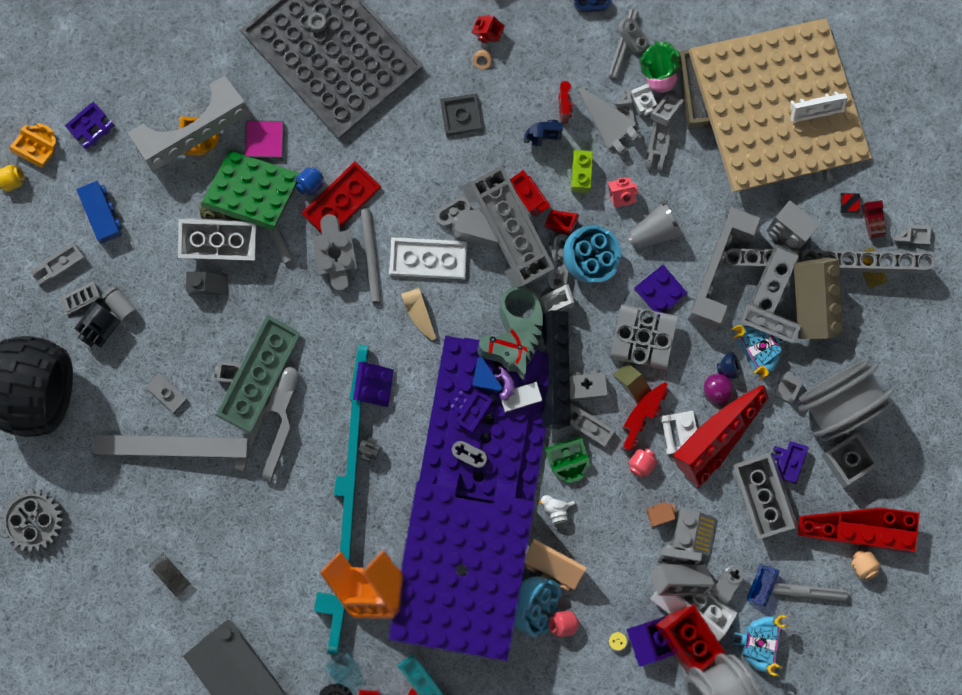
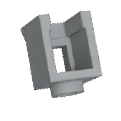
(219, 372)

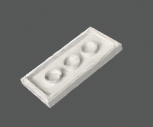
(428, 258)

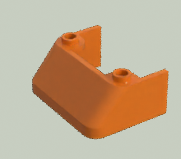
(367, 591)

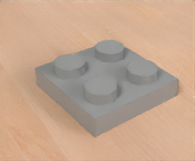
(674, 556)

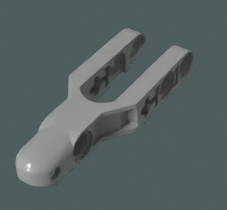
(279, 403)

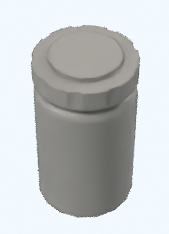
(118, 303)

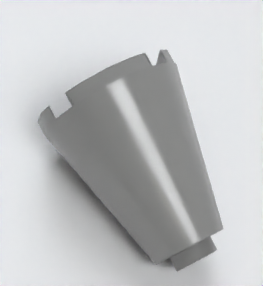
(655, 228)

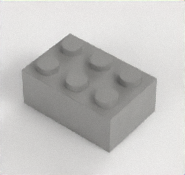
(792, 227)

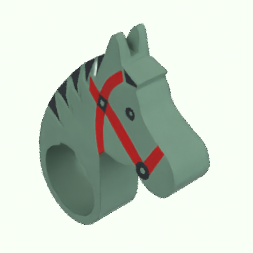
(520, 342)

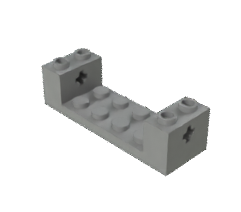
(510, 226)
(738, 226)

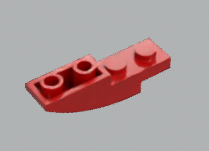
(646, 408)

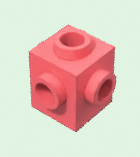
(622, 192)

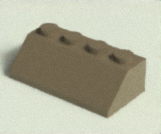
(818, 298)

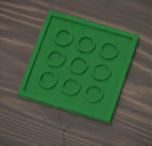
(250, 190)

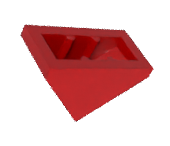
(562, 222)

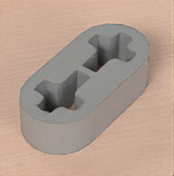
(466, 458)

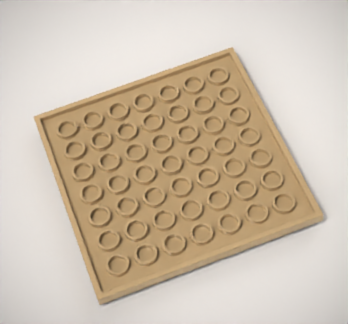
(748, 101)

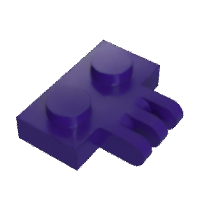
(471, 409)
(791, 461)

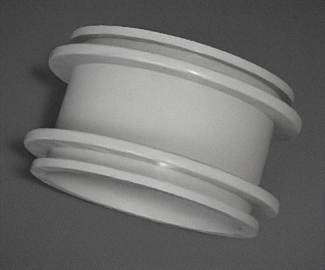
(846, 400)
(726, 678)

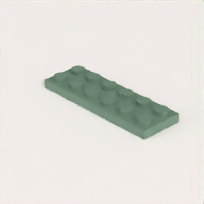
(257, 374)

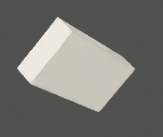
(522, 397)

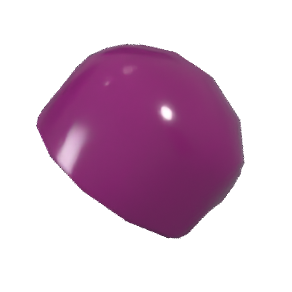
(717, 389)

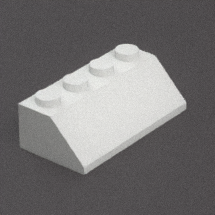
(714, 611)

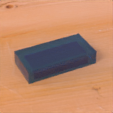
(763, 585)

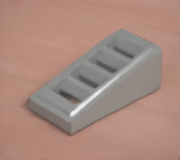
(83, 304)

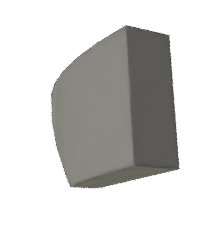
(915, 235)

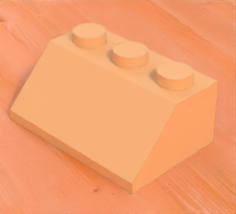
(553, 565)

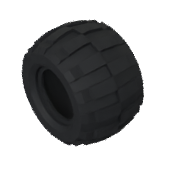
(33, 386)

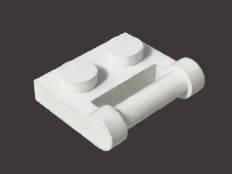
(685, 428)

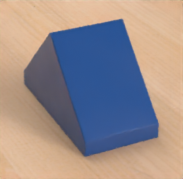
(485, 379)

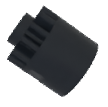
(96, 325)

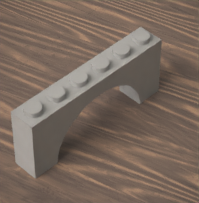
(162, 147)

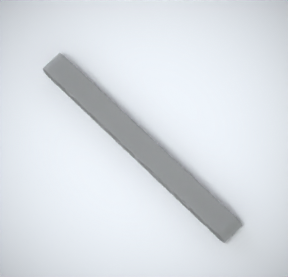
(856, 257)

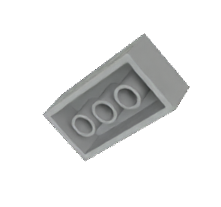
(765, 496)

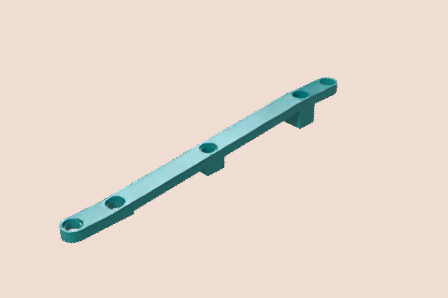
(344, 488)

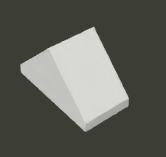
(557, 300)

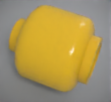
(11, 178)

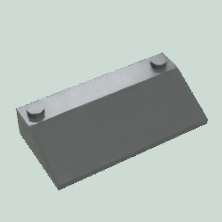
(229, 665)

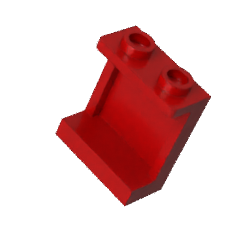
(529, 193)

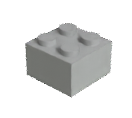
(850, 459)

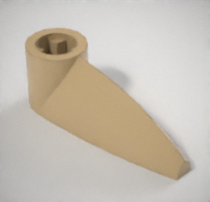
(418, 313)

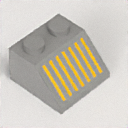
(693, 531)

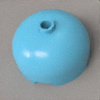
(592, 254)
(533, 597)

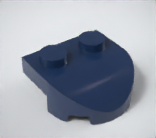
(544, 130)

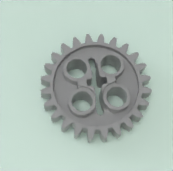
(19, 533)

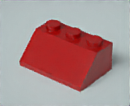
(690, 638)

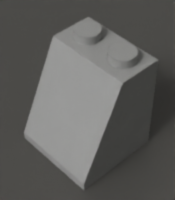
(474, 228)

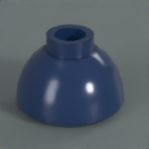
(729, 366)

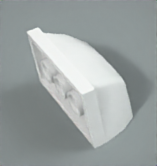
(216, 239)

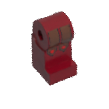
(874, 219)

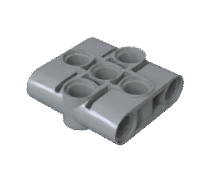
(660, 354)

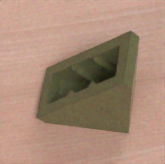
(632, 382)

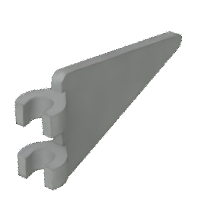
(610, 122)

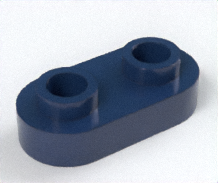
(591, 6)

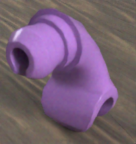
(509, 384)

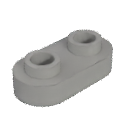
(633, 36)
(451, 210)

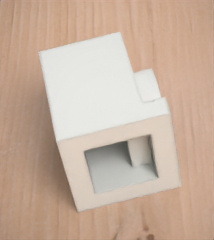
(643, 107)

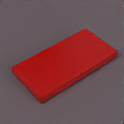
(342, 196)

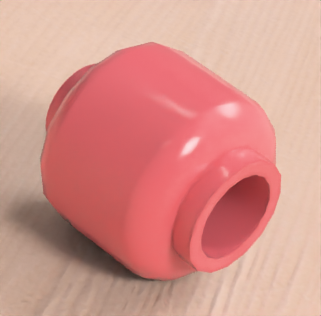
(642, 463)
(563, 624)

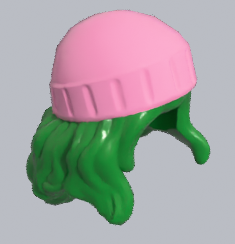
(660, 66)

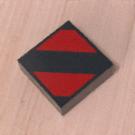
(850, 203)

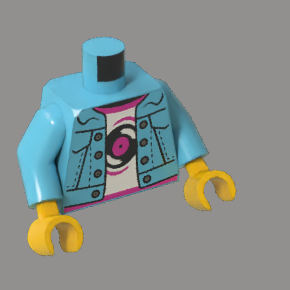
(759, 348)
(761, 643)

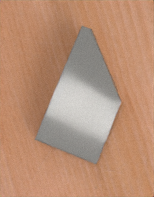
(624, 104)

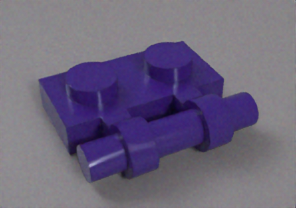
(86, 121)

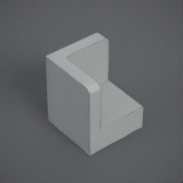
(788, 387)

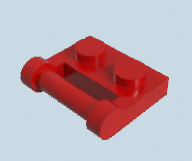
(565, 105)

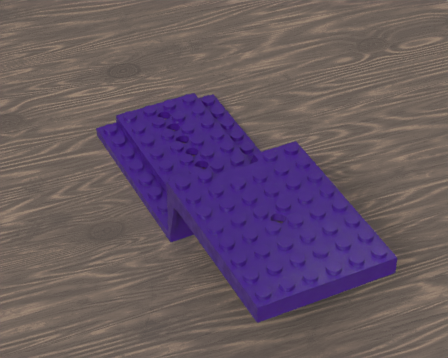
(478, 609)

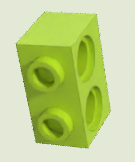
(581, 171)

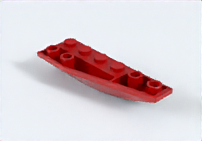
(718, 436)
(865, 527)

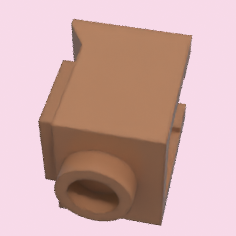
(661, 513)

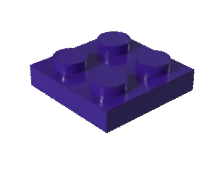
(660, 290)
(373, 384)

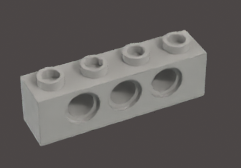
(779, 256)

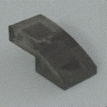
(169, 574)

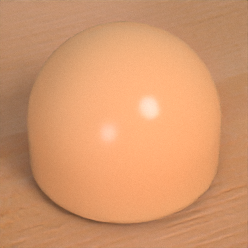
(482, 53)

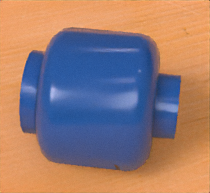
(309, 181)

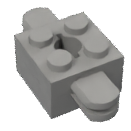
(334, 252)

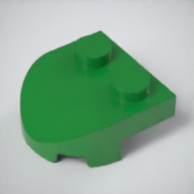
(568, 459)

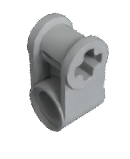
(725, 587)

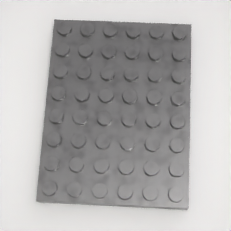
(338, 70)

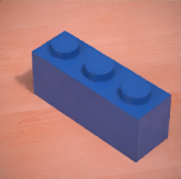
(99, 211)

